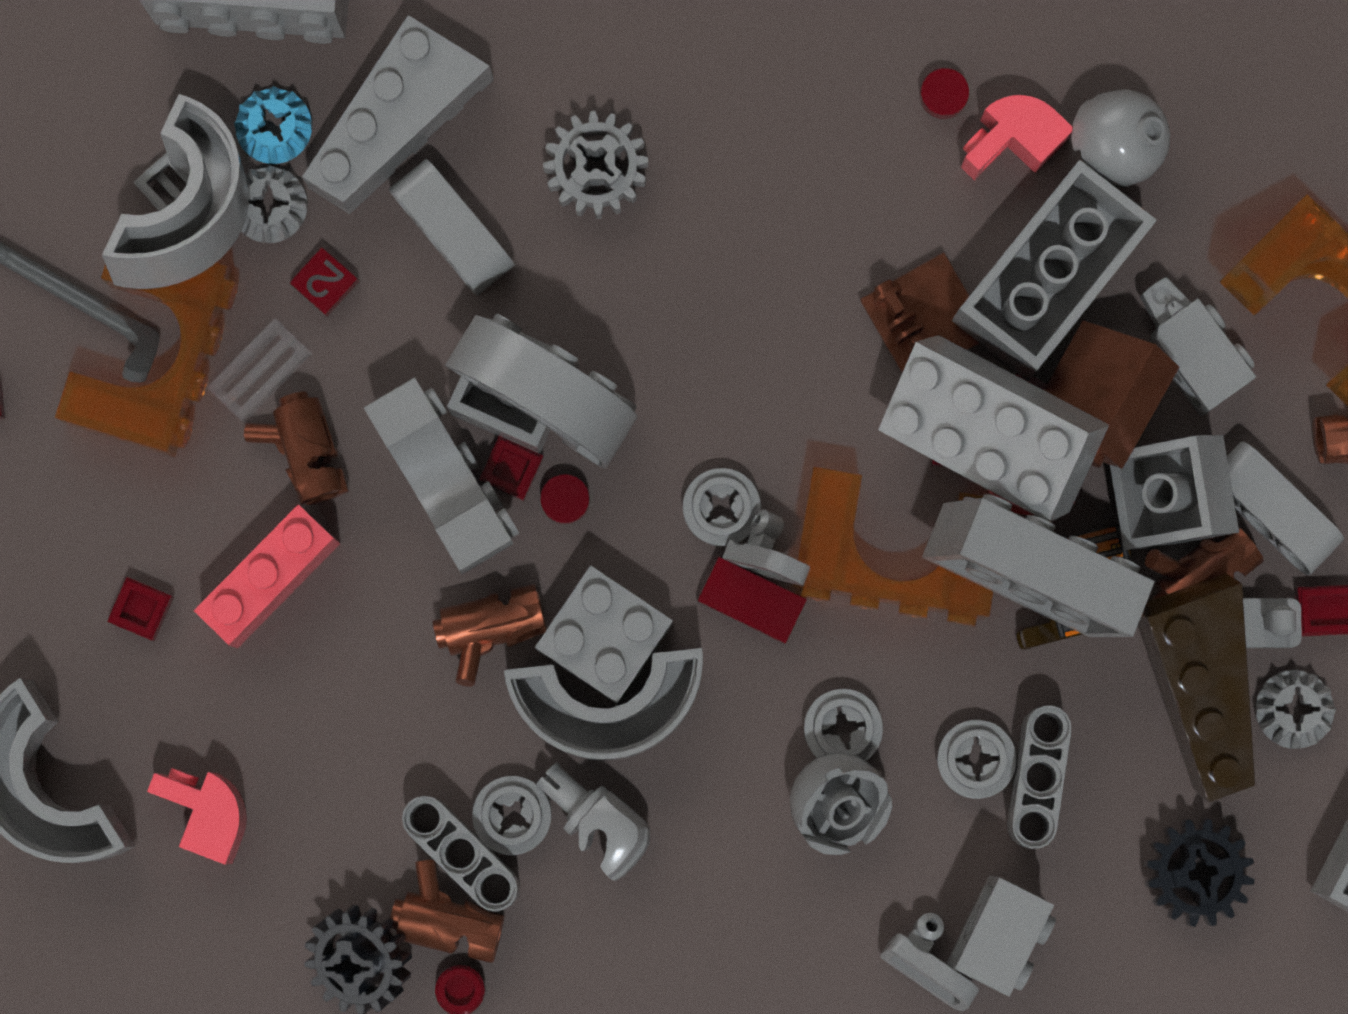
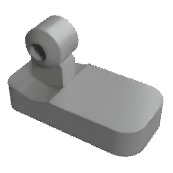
(758, 553)
(1272, 622)
(912, 958)

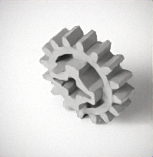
(608, 148)

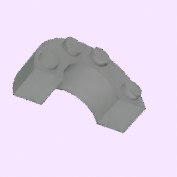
(201, 222)
(545, 387)
(442, 475)
(612, 731)
(26, 812)

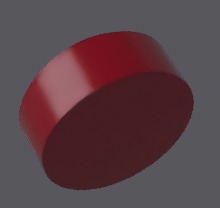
(944, 93)
(565, 499)
(460, 989)

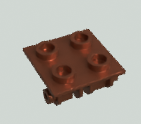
(918, 308)

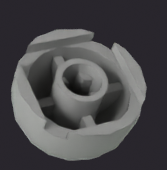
(1122, 136)
(839, 803)

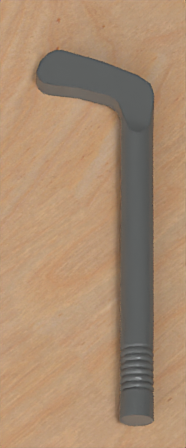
(140, 335)

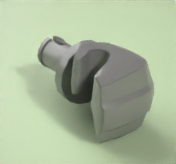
(603, 810)

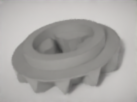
(283, 219)
(721, 483)
(855, 708)
(1280, 726)
(992, 741)
(517, 838)

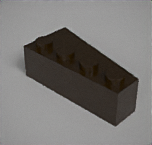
(1203, 676)

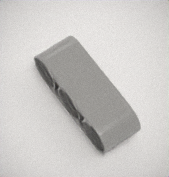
(451, 227)
(1280, 510)
(1054, 757)
(437, 846)

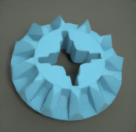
(265, 146)

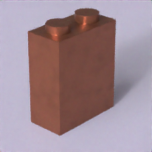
(1115, 382)

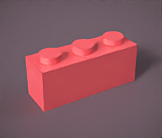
(266, 577)

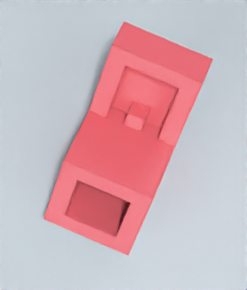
(1024, 126)
(217, 812)

